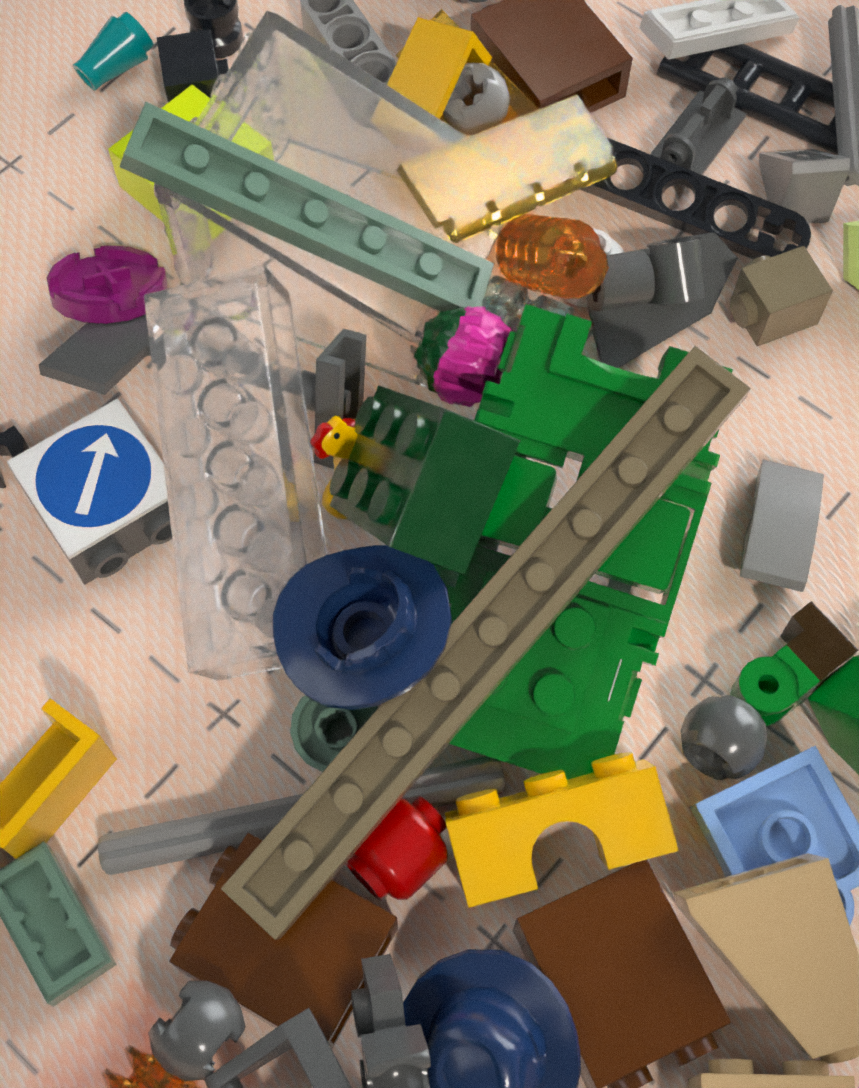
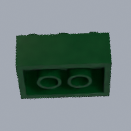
(422, 477)

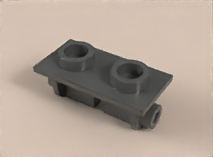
(702, 127)

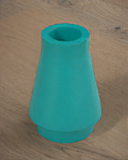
(115, 49)

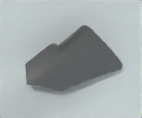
(656, 294)

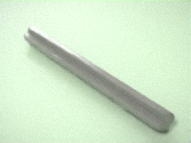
(218, 830)

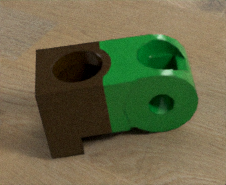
(798, 669)

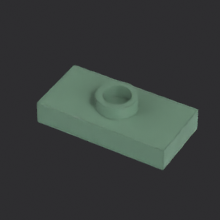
(51, 925)

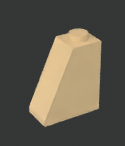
(789, 948)

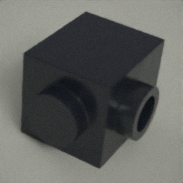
(189, 61)

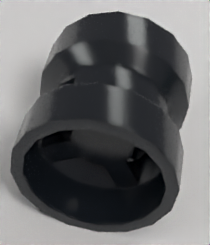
(221, 19)

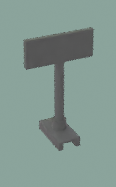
(106, 353)

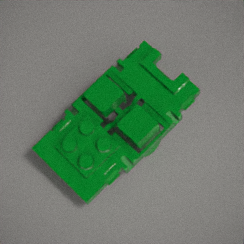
(580, 676)

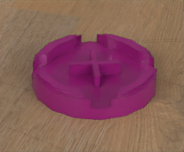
(105, 285)

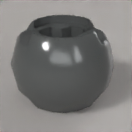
(724, 737)
(197, 1030)

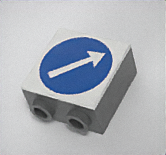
(97, 491)

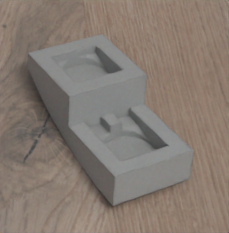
(782, 526)

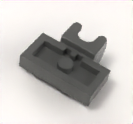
(391, 1051)

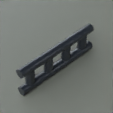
(755, 64)

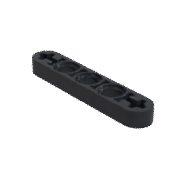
(709, 198)

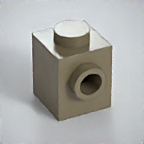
(779, 295)

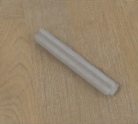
(844, 54)

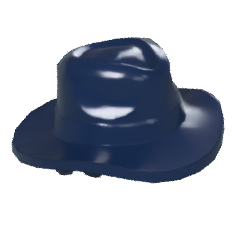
(361, 626)
(493, 1024)

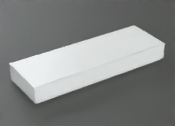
(716, 24)

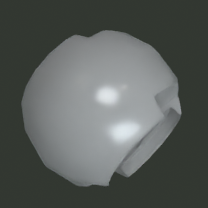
(477, 100)

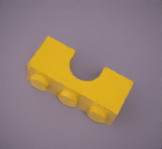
(616, 802)

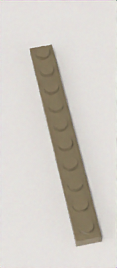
(485, 644)

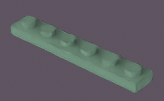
(303, 212)

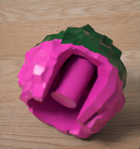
(462, 353)

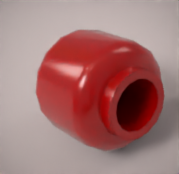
(401, 851)

